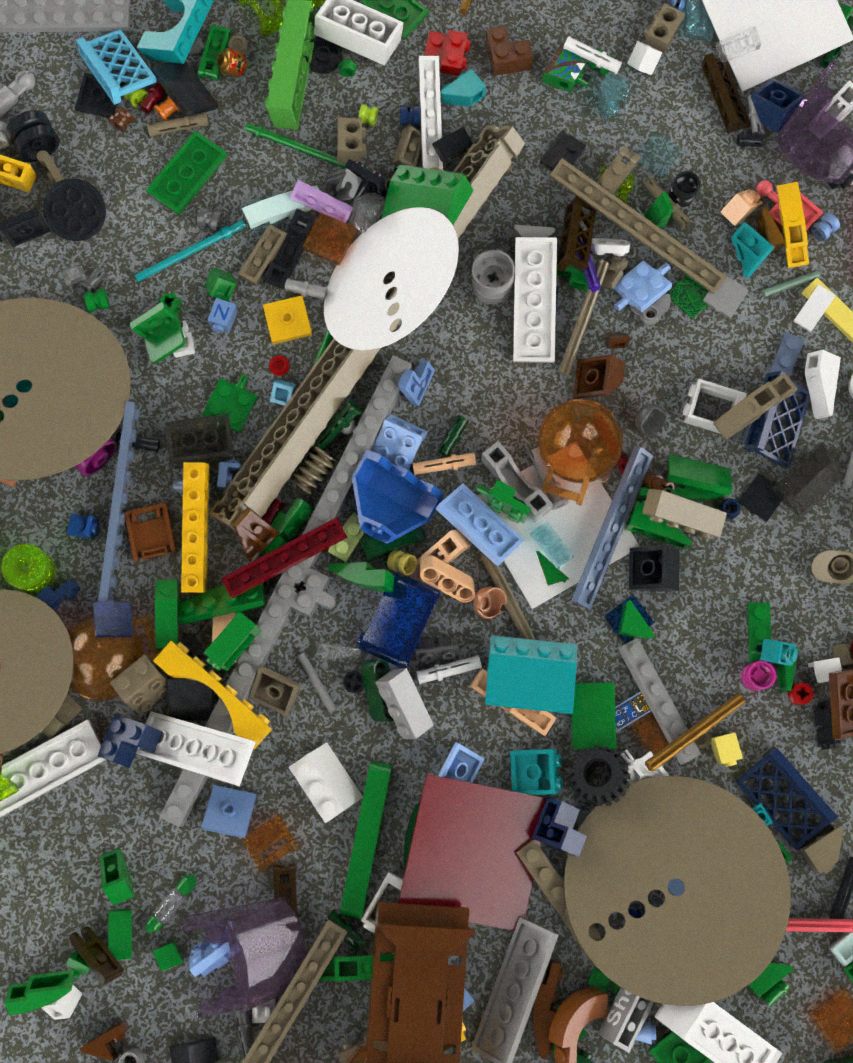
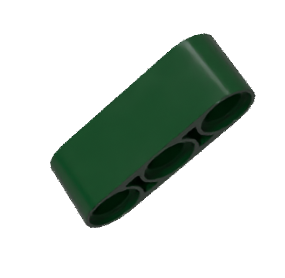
(371, 672)

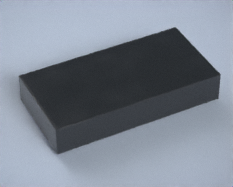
(452, 144)

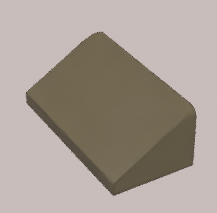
(408, 147)

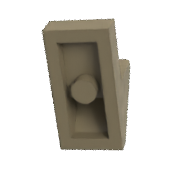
(66, 713)

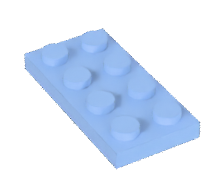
(479, 524)

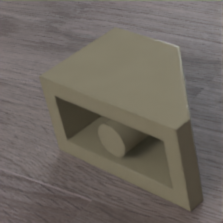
(823, 850)

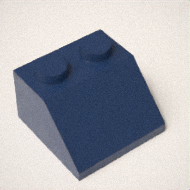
(776, 103)

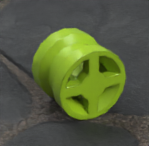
(136, 97)
(368, 115)

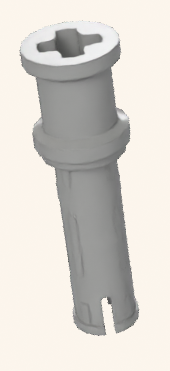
(541, 469)

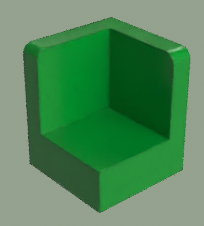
(220, 284)

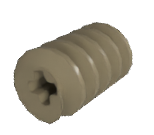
(314, 470)

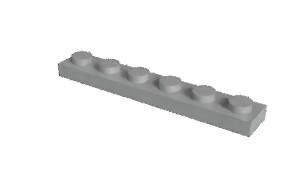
(657, 697)

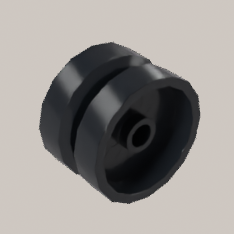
(32, 133)

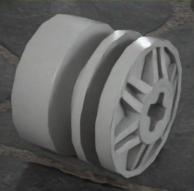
(493, 266)

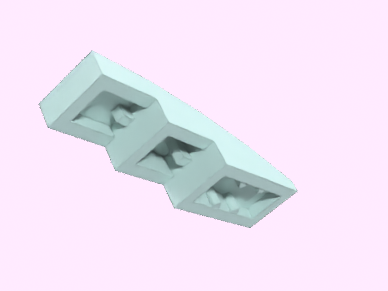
(273, 209)

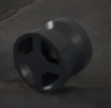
(354, 678)

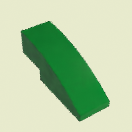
(364, 576)
(38, 991)

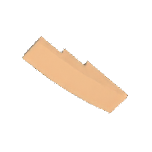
(538, 720)

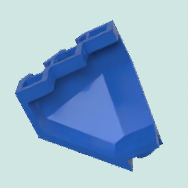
(391, 498)

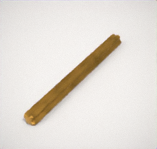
(694, 732)

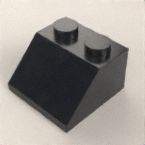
(654, 568)

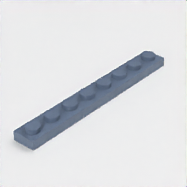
(612, 527)

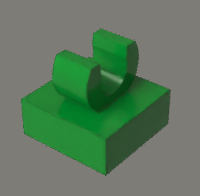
(78, 964)

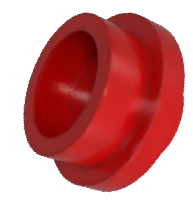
(279, 365)

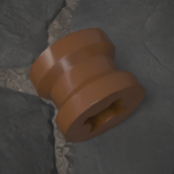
(120, 119)

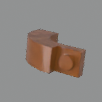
(572, 1017)

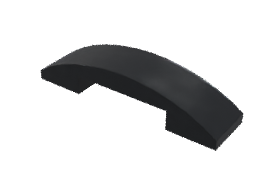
(291, 249)

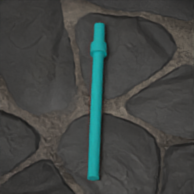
(225, 232)

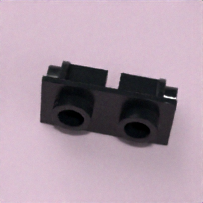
(825, 737)

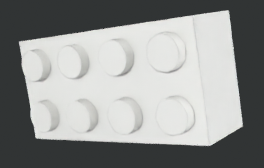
(359, 29)

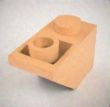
(742, 206)

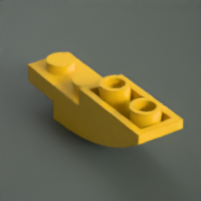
(793, 224)

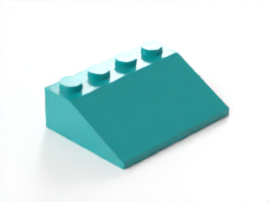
(531, 674)

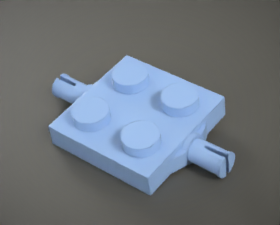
(642, 286)

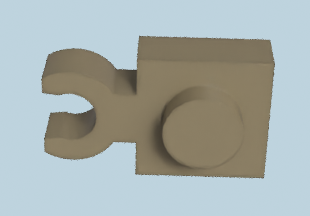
(614, 272)

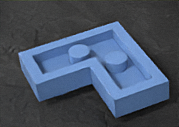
(415, 383)

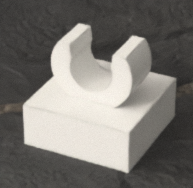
(262, 1012)

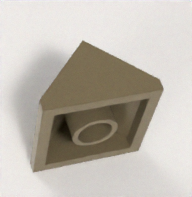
(275, 691)

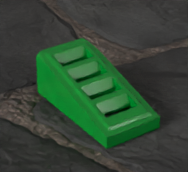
(660, 211)
(786, 676)

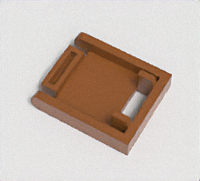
(152, 536)

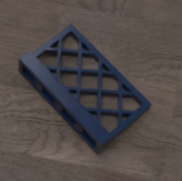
(761, 431)
(800, 785)

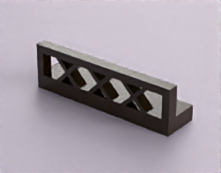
(723, 96)
(571, 230)

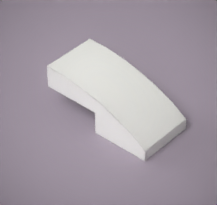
(814, 308)

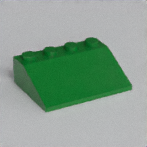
(427, 188)

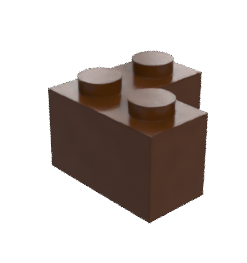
(507, 56)

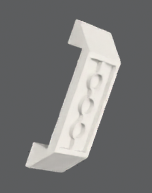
(717, 1034)

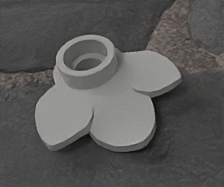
(657, 308)

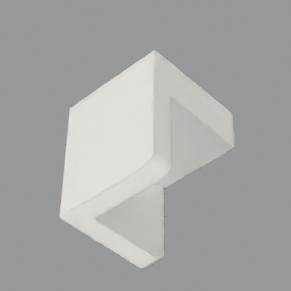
(644, 58)
(824, 667)
(64, 1006)

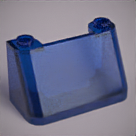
(399, 621)

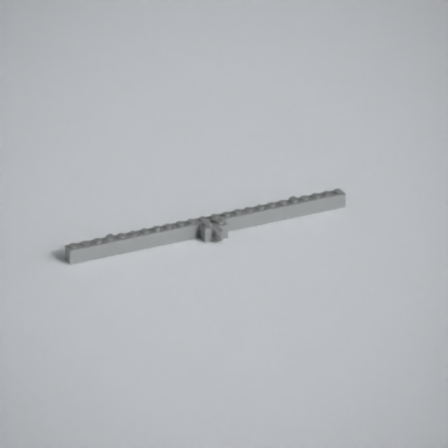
(285, 594)

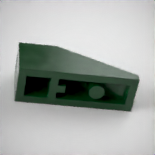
(376, 549)

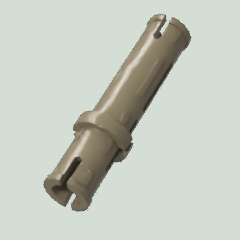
(178, 124)
(677, 214)

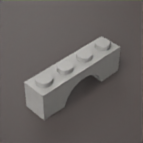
(504, 469)

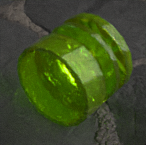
(36, 576)

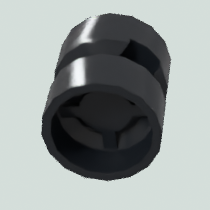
(684, 188)

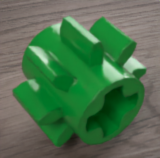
(171, 298)

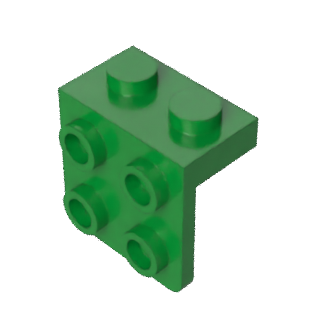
(160, 331)

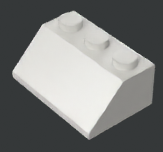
(325, 782)

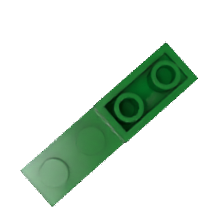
(288, 525)
(351, 967)

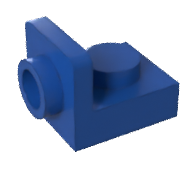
(83, 526)

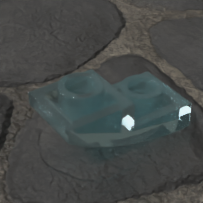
(552, 545)

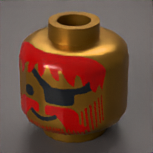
(232, 62)

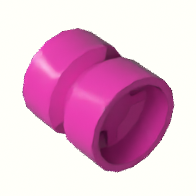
(758, 676)

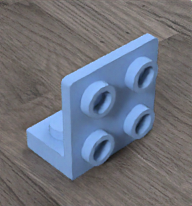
(399, 441)

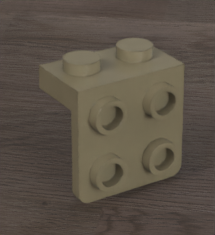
(141, 685)

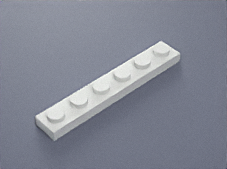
(430, 109)

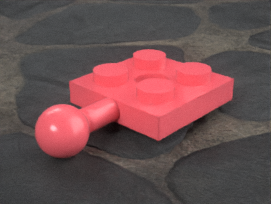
(811, 211)

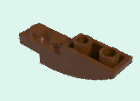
(541, 1012)

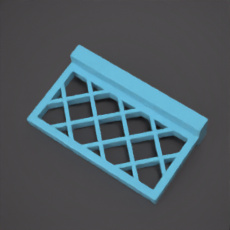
(102, 69)

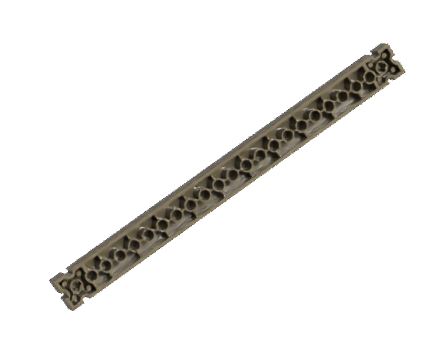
(341, 367)

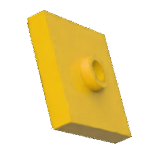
(287, 320)

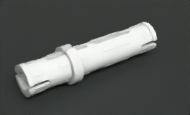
(592, 55)
(449, 669)

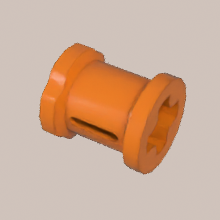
(166, 108)

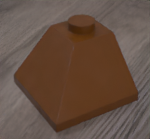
(598, 376)

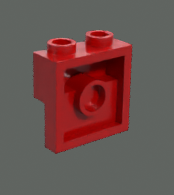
(450, 49)

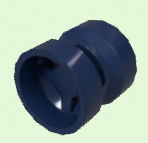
(409, 115)

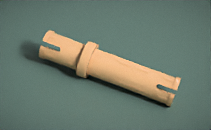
(419, 467)

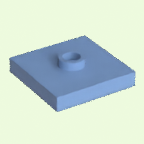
(229, 811)

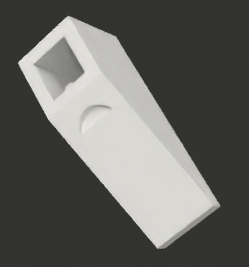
(821, 379)

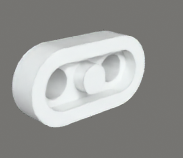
(605, 245)

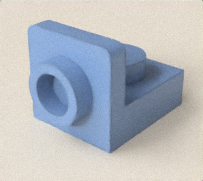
(225, 475)

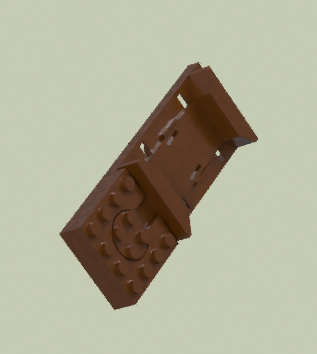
(417, 996)

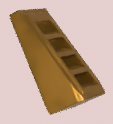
(769, 229)

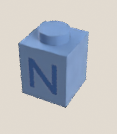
(222, 316)

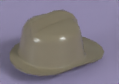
(833, 566)

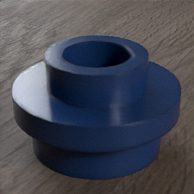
(735, 506)

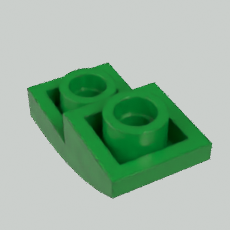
(120, 933)

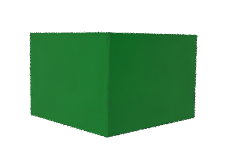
(633, 624)

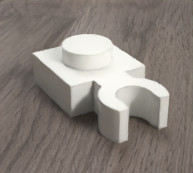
(188, 348)

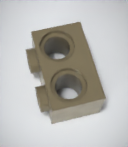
(663, 28)
(349, 140)

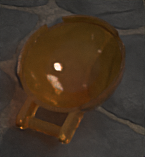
(578, 445)
(103, 659)

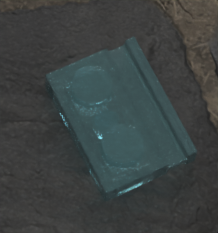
(697, 21)

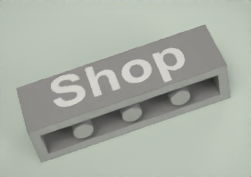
(625, 1019)

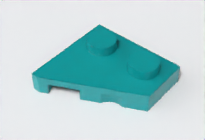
(751, 248)

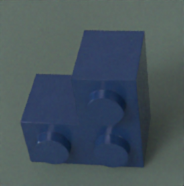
(124, 739)
(557, 825)

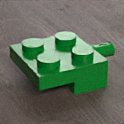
(502, 499)

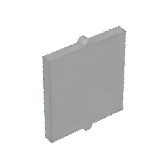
(727, 297)

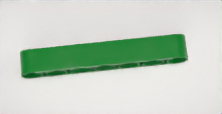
(365, 840)

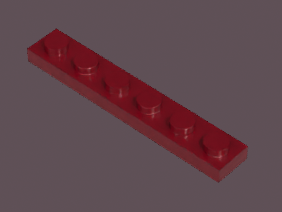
(284, 557)

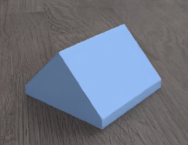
(461, 764)

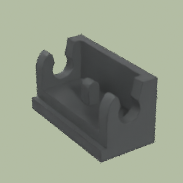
(343, 184)

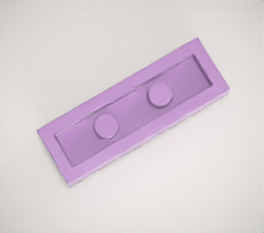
(321, 201)

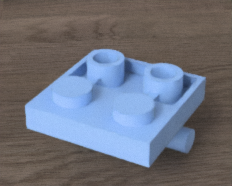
(208, 956)

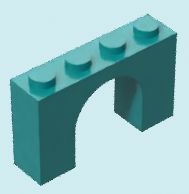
(176, 43)

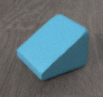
(282, 392)

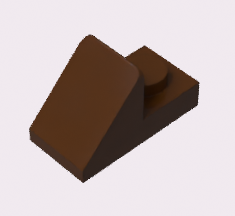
(102, 1046)

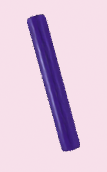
(590, 272)

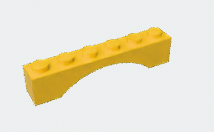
(179, 664)

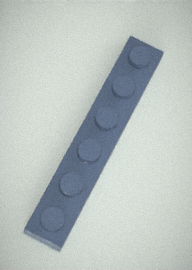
(784, 360)

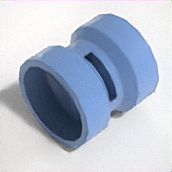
(827, 225)

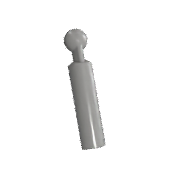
(9, 94)

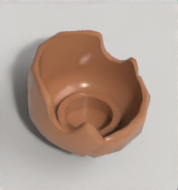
(489, 602)

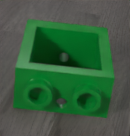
(231, 642)

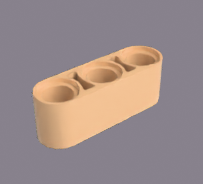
(440, 572)

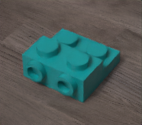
(536, 771)

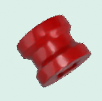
(796, 695)

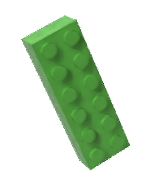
(290, 67)

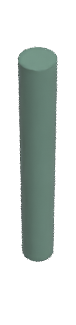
(790, 283)

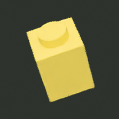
(726, 749)

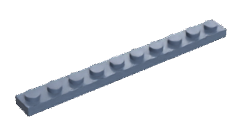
(119, 499)

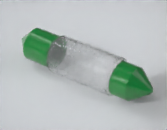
(170, 903)

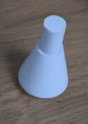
(647, 1033)

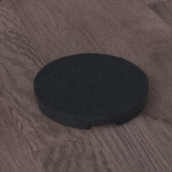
(74, 209)

